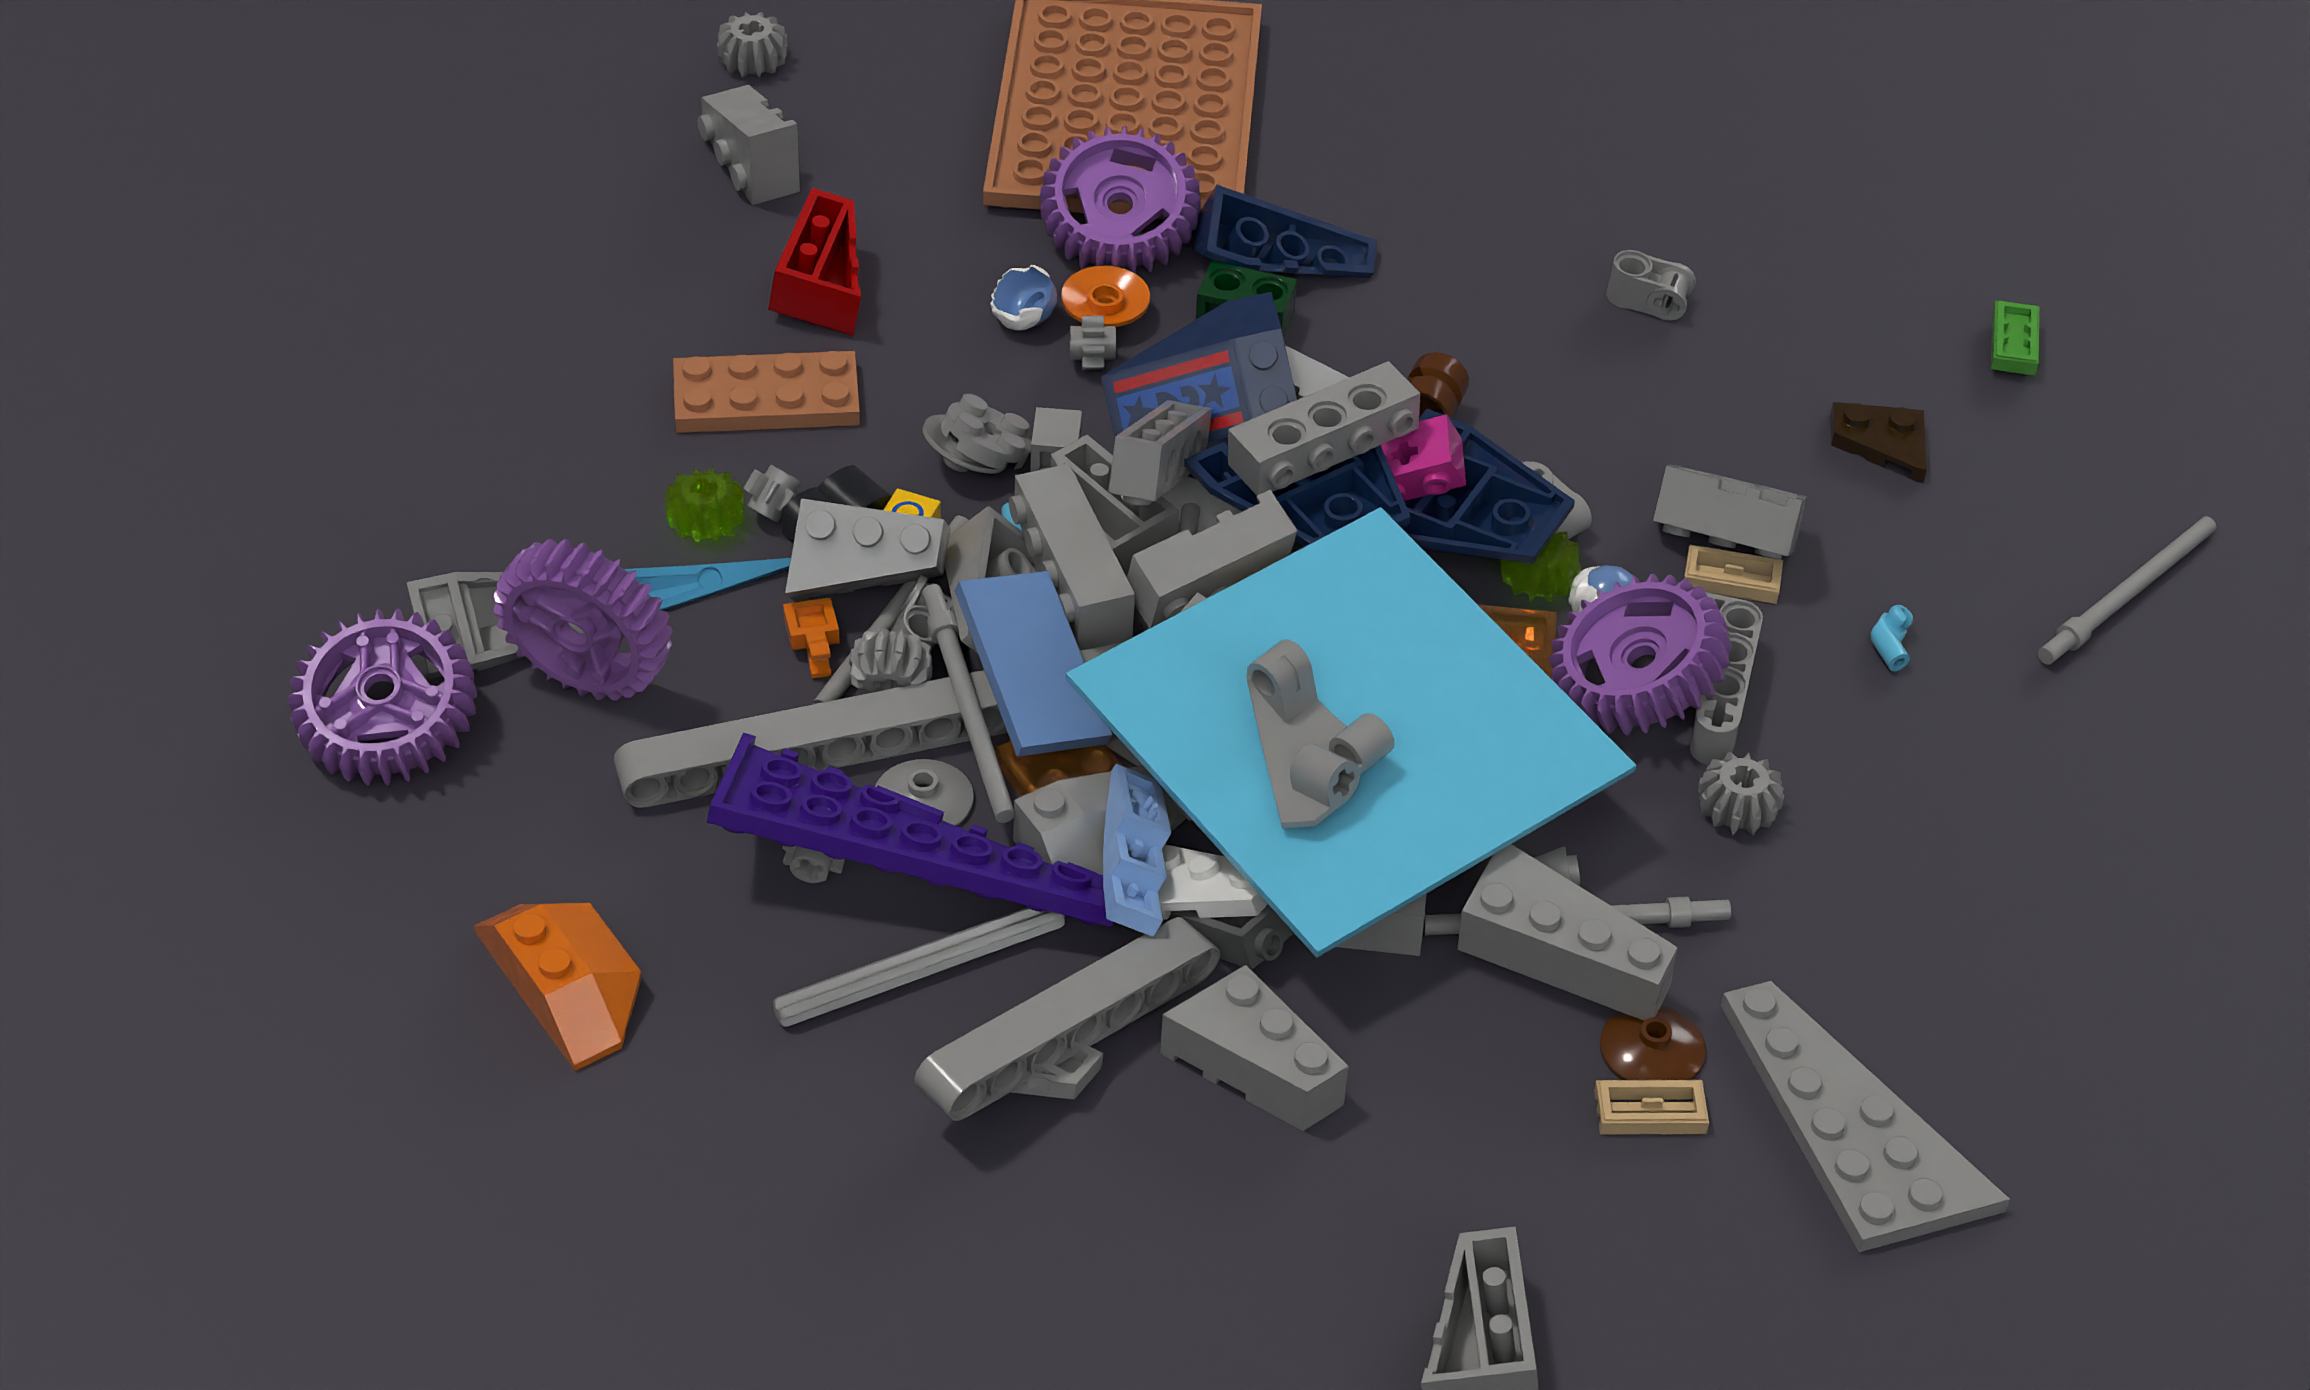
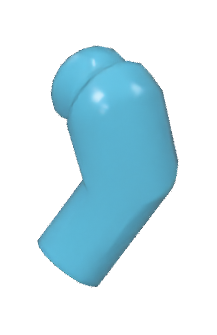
(1889, 633)

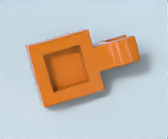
(812, 627)

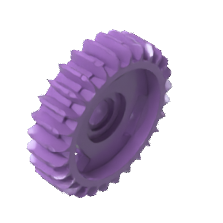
(1100, 175)
(566, 585)
(1637, 620)
(414, 711)

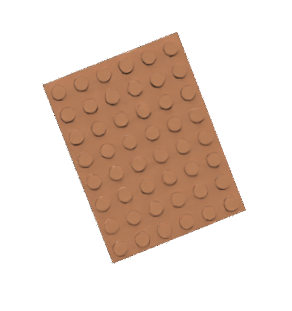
(1121, 63)

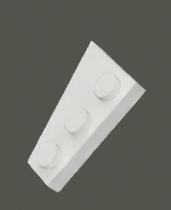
(1206, 885)

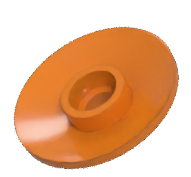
(1107, 293)

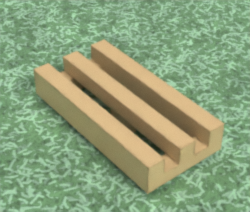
(1734, 573)
(1651, 1114)

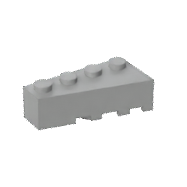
(1072, 546)
(1564, 936)

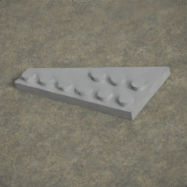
(1866, 1146)

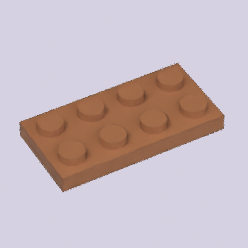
(765, 391)

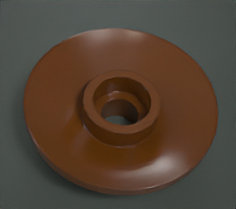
(1635, 1054)

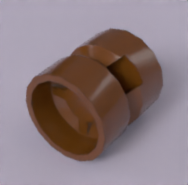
(1440, 382)

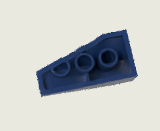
(1276, 239)

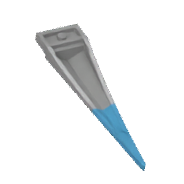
(466, 602)

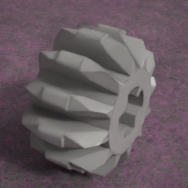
(752, 44)
(889, 661)
(1740, 793)

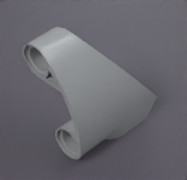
(1306, 748)

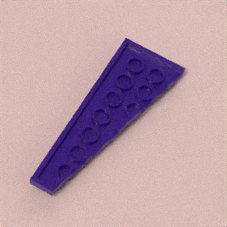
(892, 832)

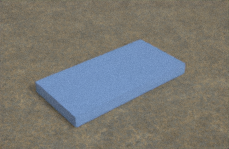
(1026, 657)

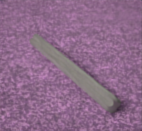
(913, 964)

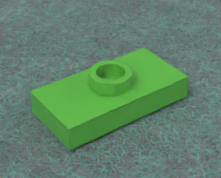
(2015, 338)

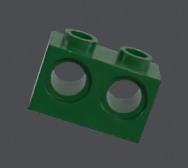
(1231, 282)

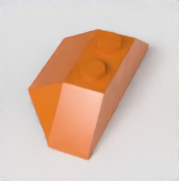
(567, 974)

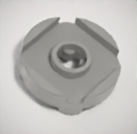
(987, 433)

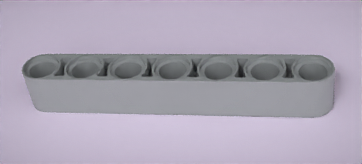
(1072, 1012)

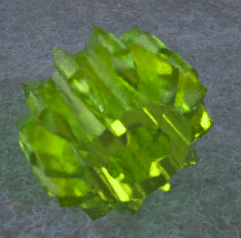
(704, 505)
(1549, 574)

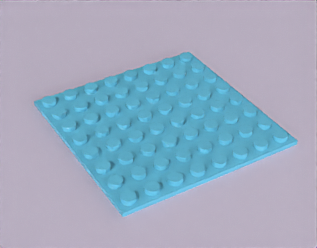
(1474, 723)

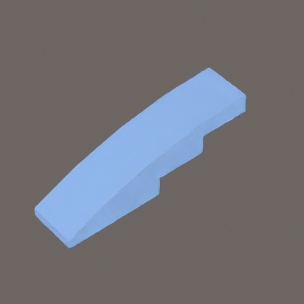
(1133, 850)

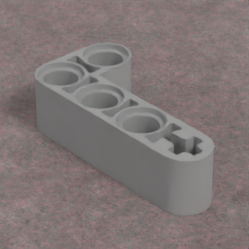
(1720, 715)

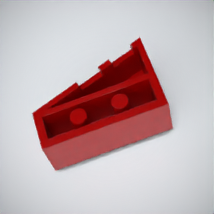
(820, 265)

